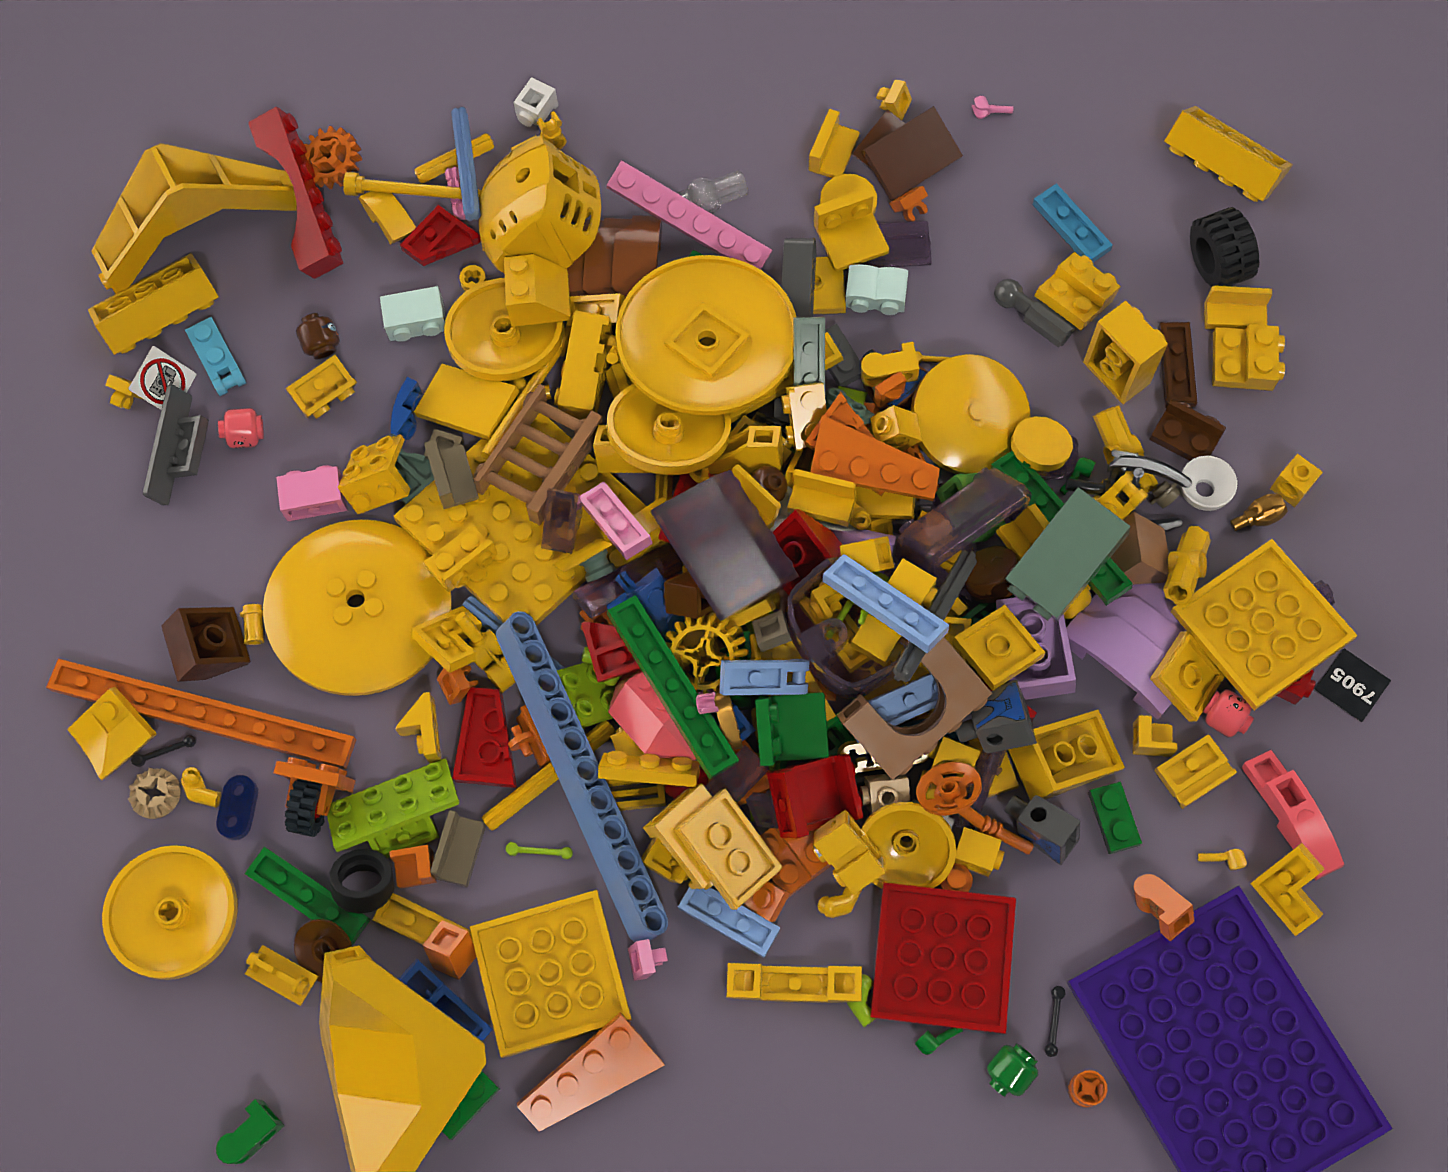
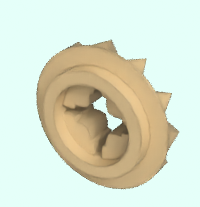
(160, 805)

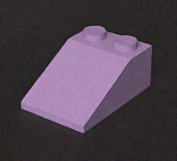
(1055, 671)

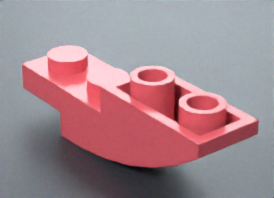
(1295, 809)

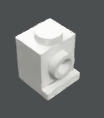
(535, 102)

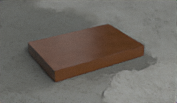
(912, 153)

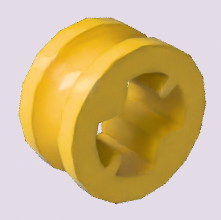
(471, 271)

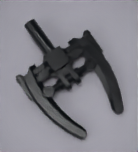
(1139, 465)

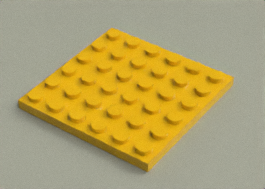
(522, 571)

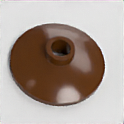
(313, 942)

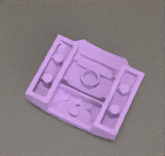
(1129, 639)

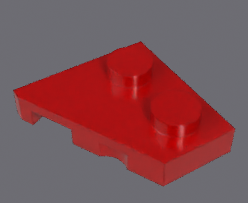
(438, 237)
(608, 651)

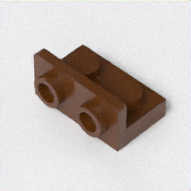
(1187, 431)

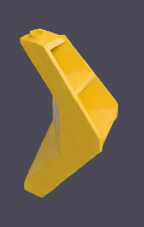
(173, 191)
(390, 1063)

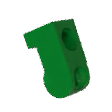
(250, 1135)

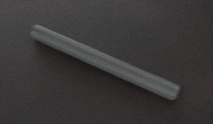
(940, 607)

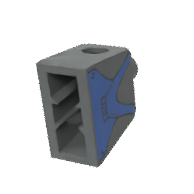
(1001, 722)
(1045, 826)

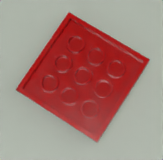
(943, 958)

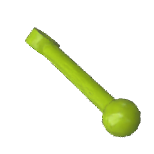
(513, 849)

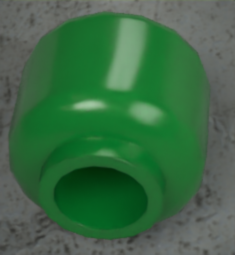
(1012, 1070)

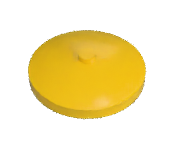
(487, 344)
(968, 412)
(664, 438)
(169, 912)

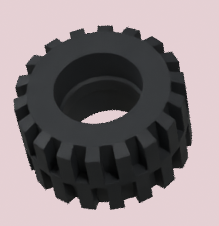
(1224, 248)

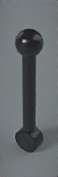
(762, 418)
(139, 759)
(1057, 993)

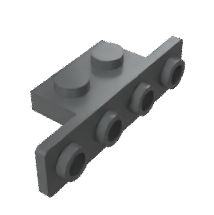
(176, 445)

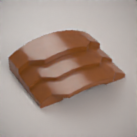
(617, 257)

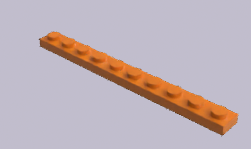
(206, 714)

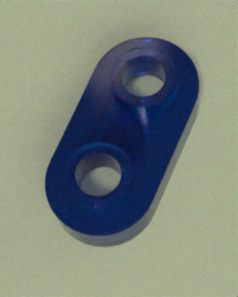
(237, 806)

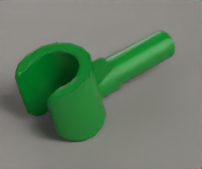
(1083, 467)
(928, 1043)

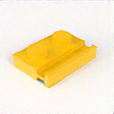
(1195, 771)

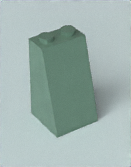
(1067, 555)

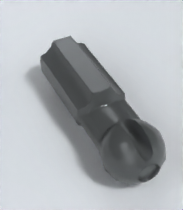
(1036, 314)

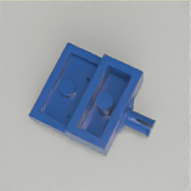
(651, 596)

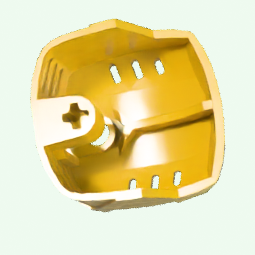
(537, 187)

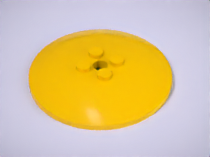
(697, 300)
(347, 646)

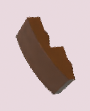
(883, 127)

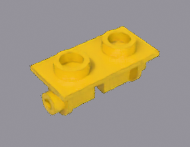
(280, 974)

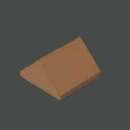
(1144, 552)

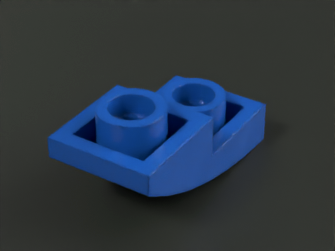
(402, 418)

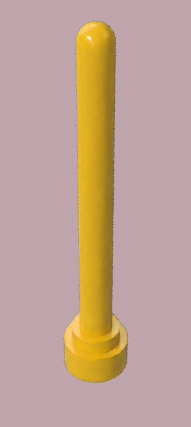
(356, 184)

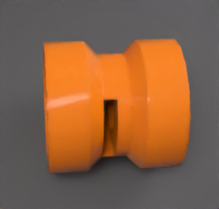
(1092, 1085)

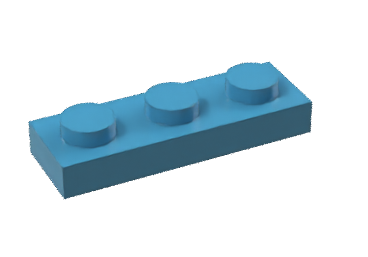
(1072, 223)

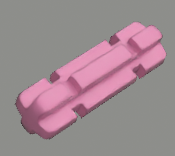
(452, 178)

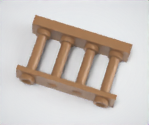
(557, 477)

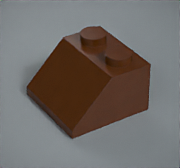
(204, 642)

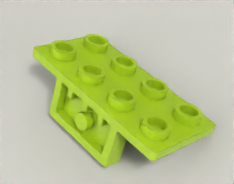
(394, 811)

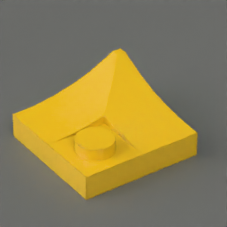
(111, 732)

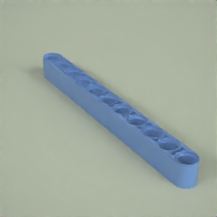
(585, 789)

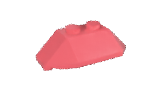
(646, 719)

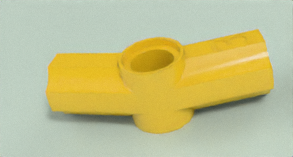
(1117, 436)

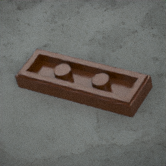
(1178, 364)

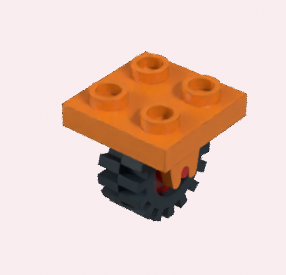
(310, 793)

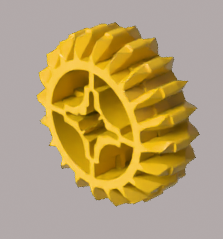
(708, 640)

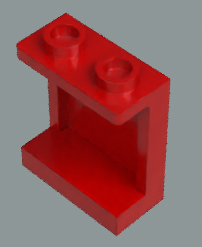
(813, 794)

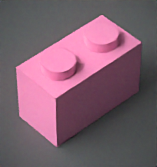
(310, 493)

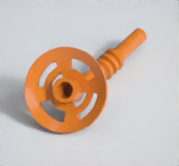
(951, 796)

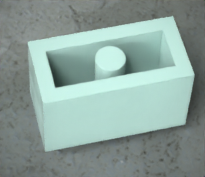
(413, 313)

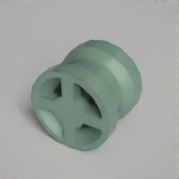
(597, 566)

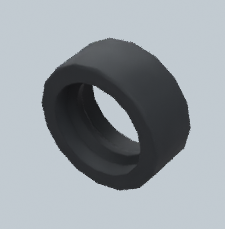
(358, 861)

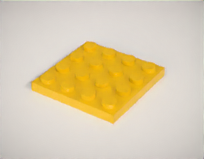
(1263, 624)
(549, 973)

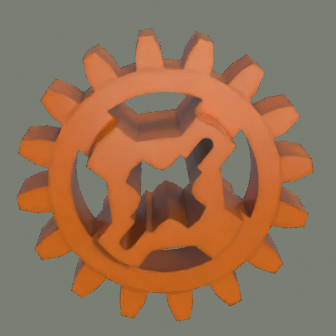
(332, 156)

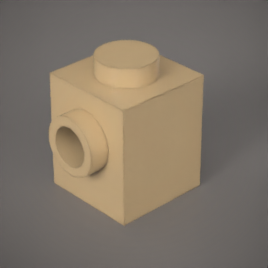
(882, 791)

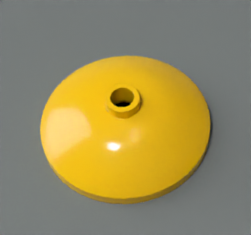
(921, 861)

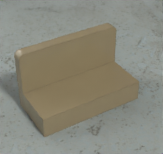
(451, 474)
(457, 849)

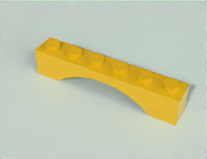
(750, 449)

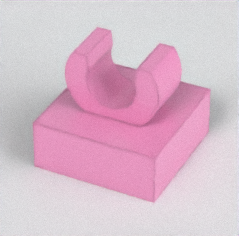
(644, 960)

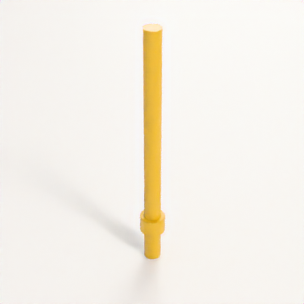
(537, 378)

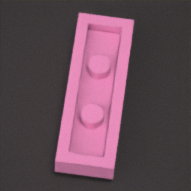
(615, 520)

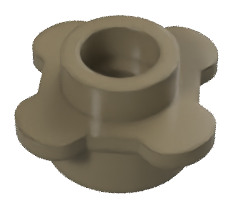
(1165, 494)

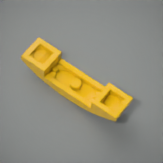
(794, 984)

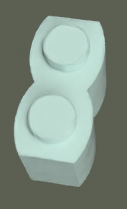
(876, 289)

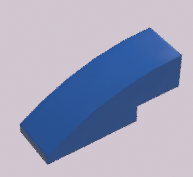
(432, 989)

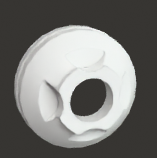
(1215, 473)

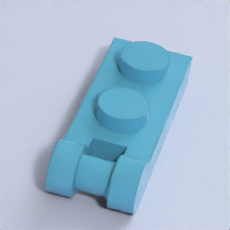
(215, 355)

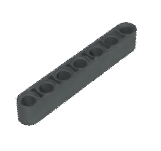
(799, 285)

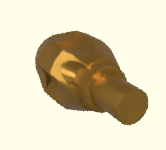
(1261, 512)

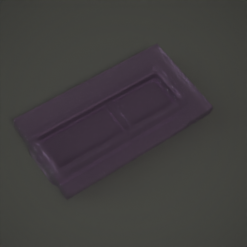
(907, 244)

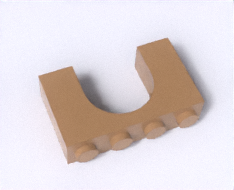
(898, 747)

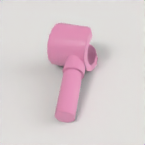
(983, 109)
(705, 703)

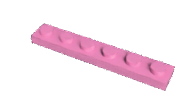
(686, 216)

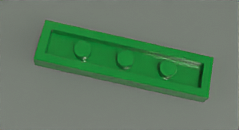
(303, 893)

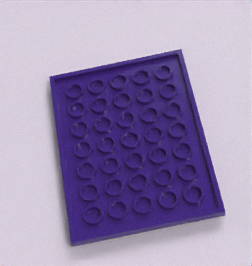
(1228, 1048)

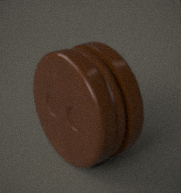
(988, 576)

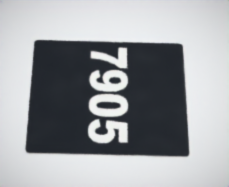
(1352, 685)

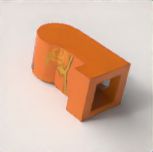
(1164, 903)

